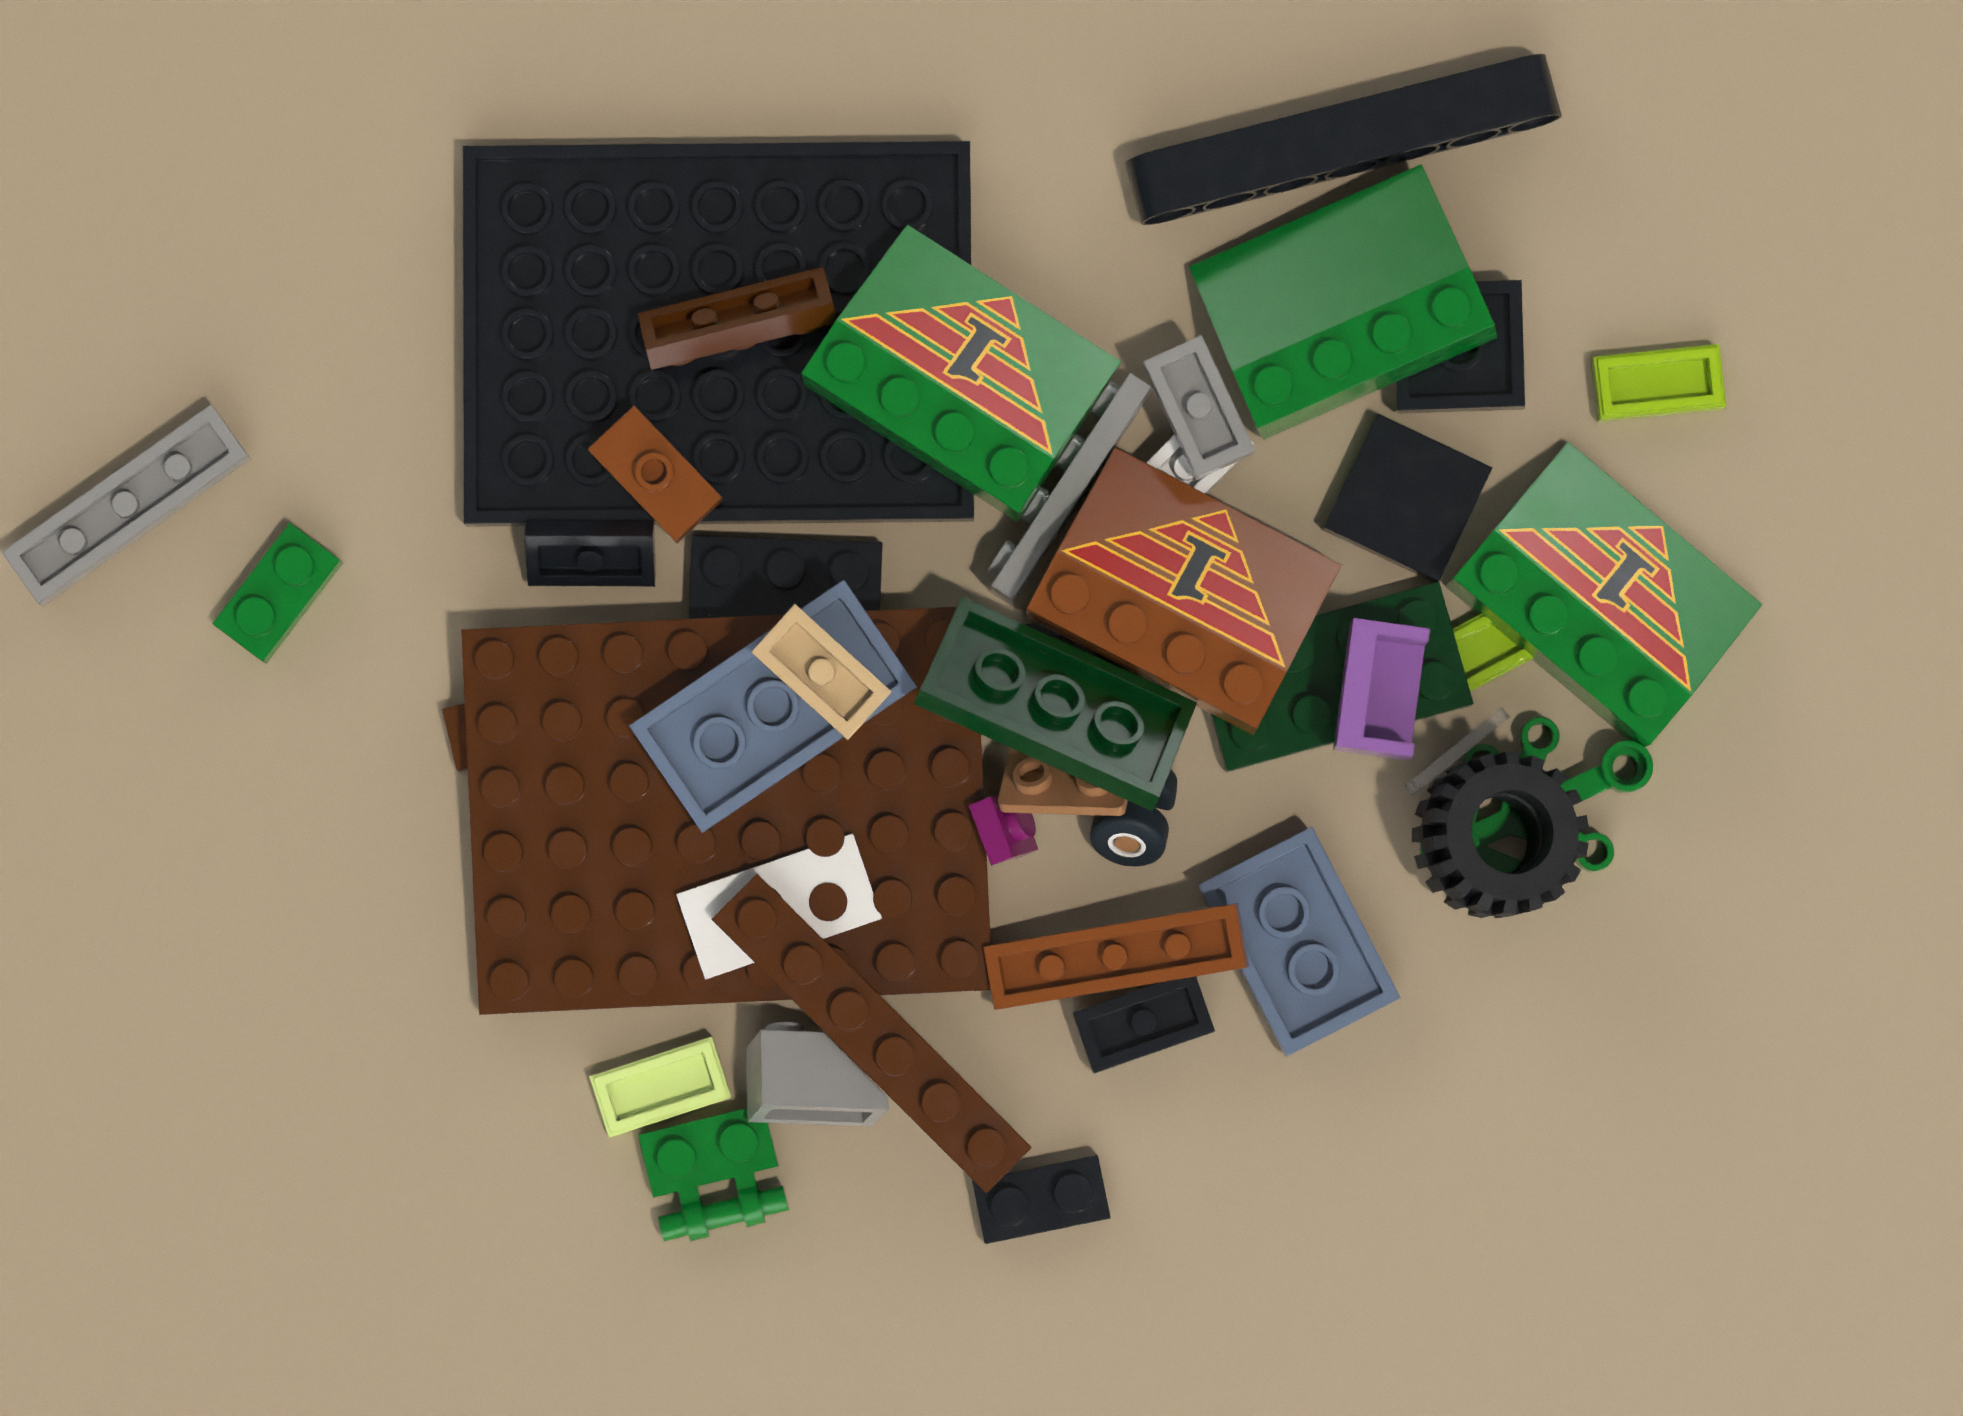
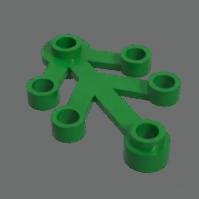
(1587, 784)

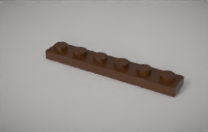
(871, 1033)

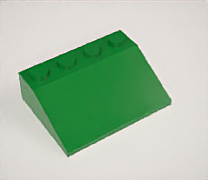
(1343, 302)

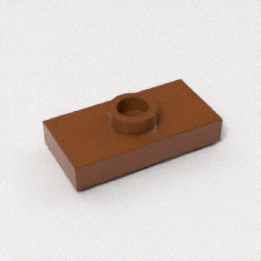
(655, 474)

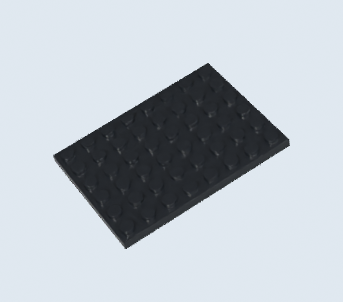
(590, 235)

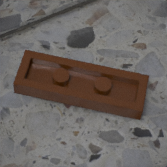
(737, 318)

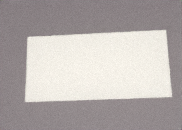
(794, 880)

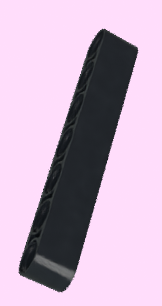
(1343, 139)

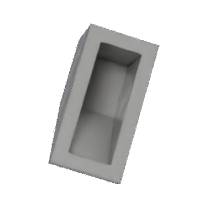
(807, 1081)

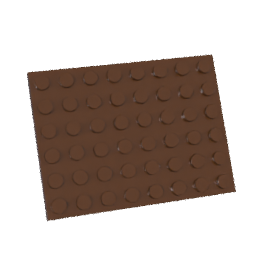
(591, 844)

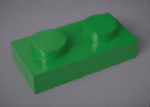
(277, 593)

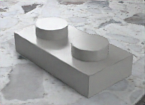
(1198, 407)

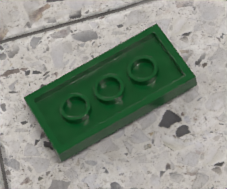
(1308, 698)
(1056, 703)

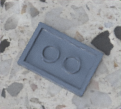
(1303, 942)

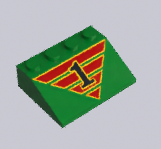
(960, 372)
(1605, 596)

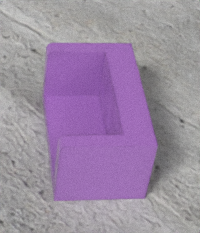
(1380, 689)

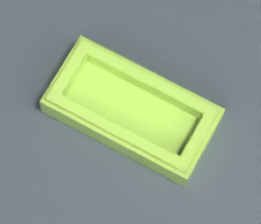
(660, 1087)

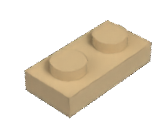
(821, 671)

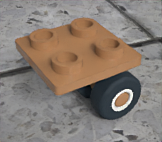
(1119, 827)

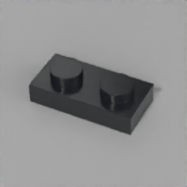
(590, 553)
(1143, 1022)
(1043, 1200)

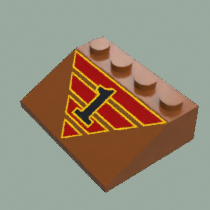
(1183, 590)

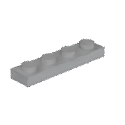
(1081, 464)
(126, 505)

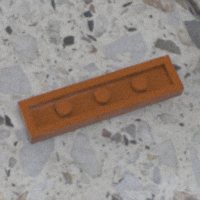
(1116, 956)

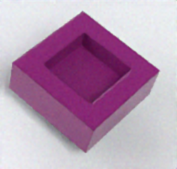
(1003, 834)

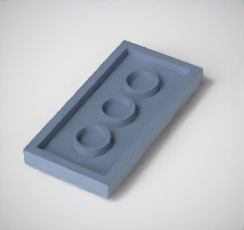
(746, 727)

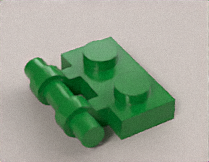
(707, 1153)

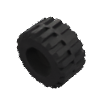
(1549, 826)

